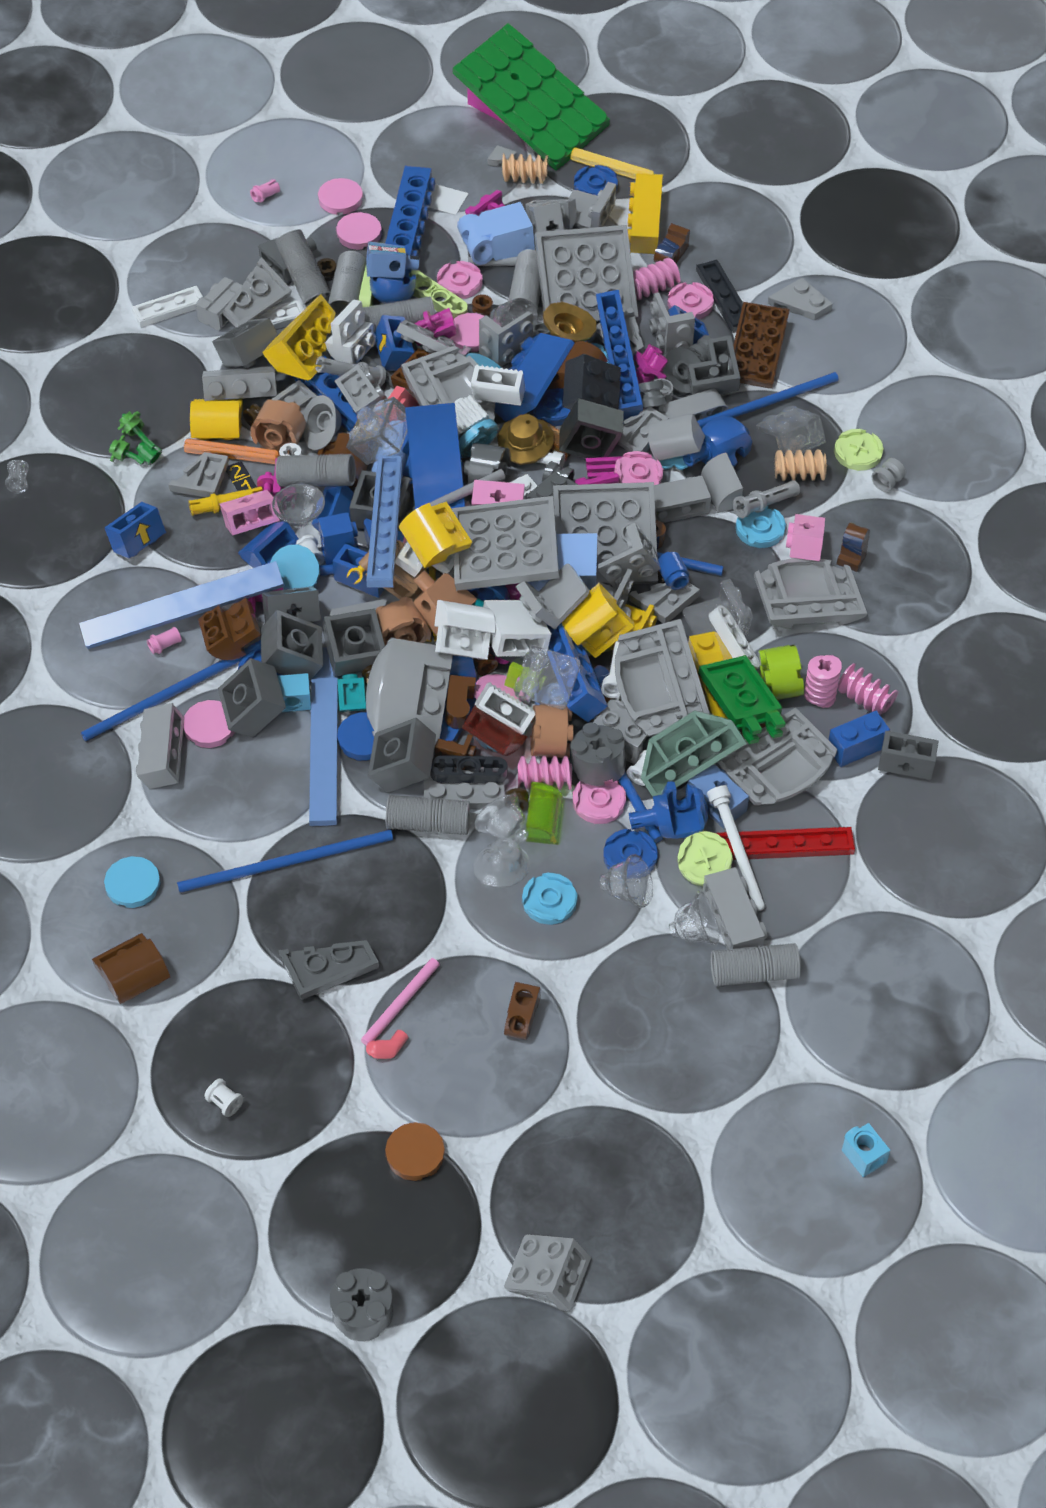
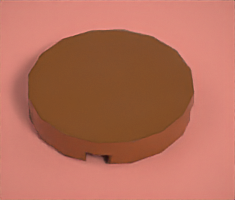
(415, 1151)

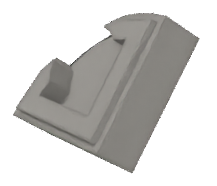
(497, 155)

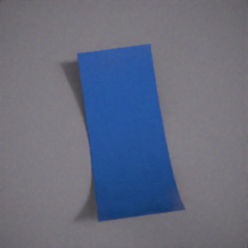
(434, 452)

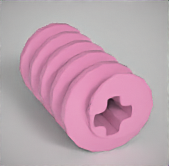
(655, 277)
(822, 680)
(865, 691)
(545, 772)

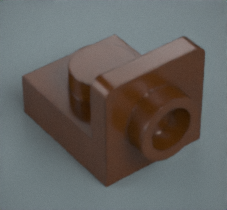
(451, 748)

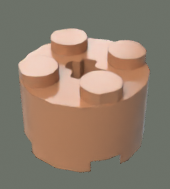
(278, 424)
(402, 621)
(551, 732)

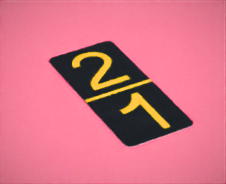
(240, 477)

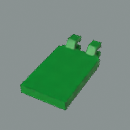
(743, 697)

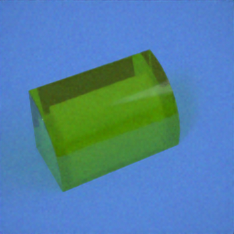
(544, 814)

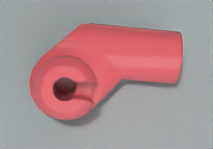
(387, 1048)

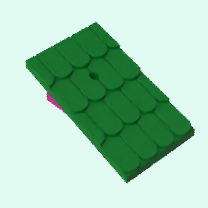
(530, 96)

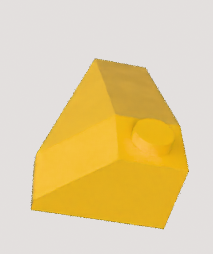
(302, 341)
(707, 649)

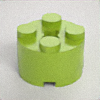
(781, 671)

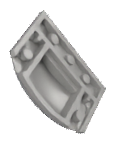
(443, 378)
(809, 593)
(658, 676)
(408, 684)
(782, 765)

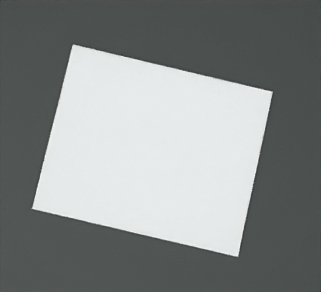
(447, 199)

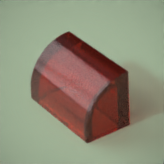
(493, 732)

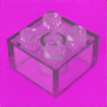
(378, 430)

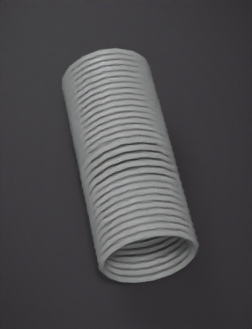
(302, 263)
(526, 280)
(346, 281)
(412, 311)
(312, 470)
(417, 813)
(745, 964)

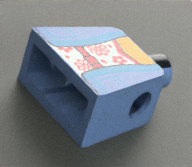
(380, 260)

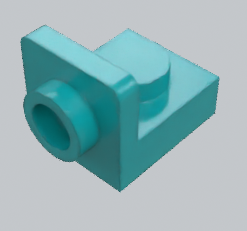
(351, 693)

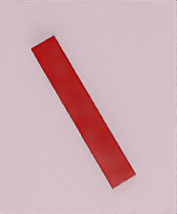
(795, 842)

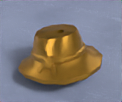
(569, 322)
(526, 438)

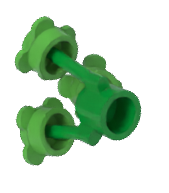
(132, 425)

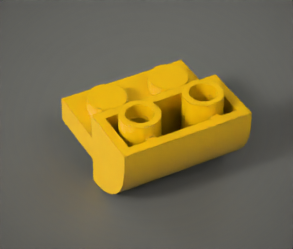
(215, 419)
(434, 533)
(597, 621)

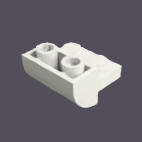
(350, 334)
(463, 629)

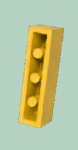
(646, 213)

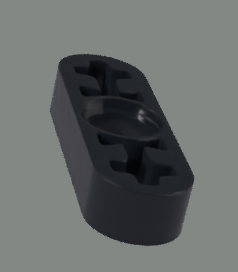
(477, 762)

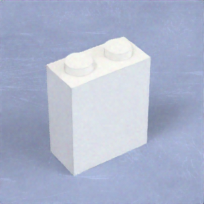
(515, 628)

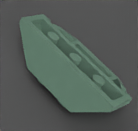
(688, 749)

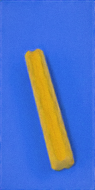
(619, 167)

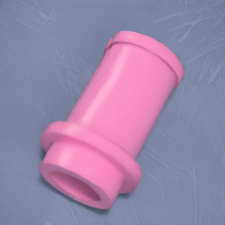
(259, 193)
(163, 640)

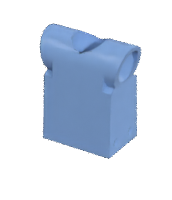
(497, 233)
(580, 553)

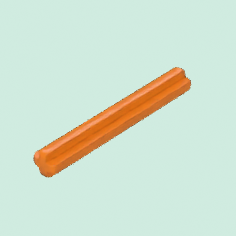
(231, 450)

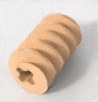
(524, 168)
(800, 465)

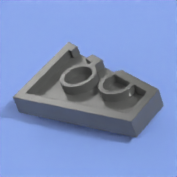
(324, 968)

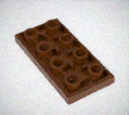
(759, 343)

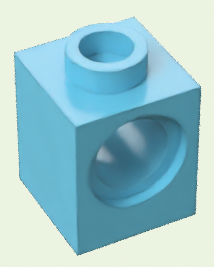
(295, 692)
(865, 1161)

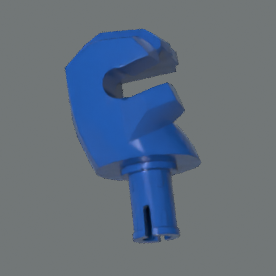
(722, 436)
(673, 816)

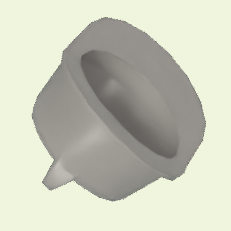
(321, 422)

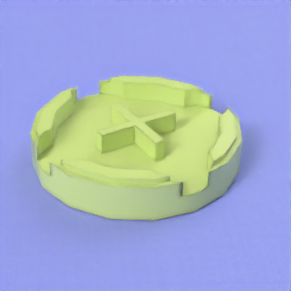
(858, 449)
(703, 855)

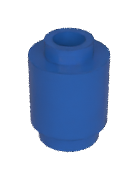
(673, 570)

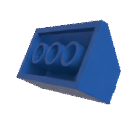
(539, 364)

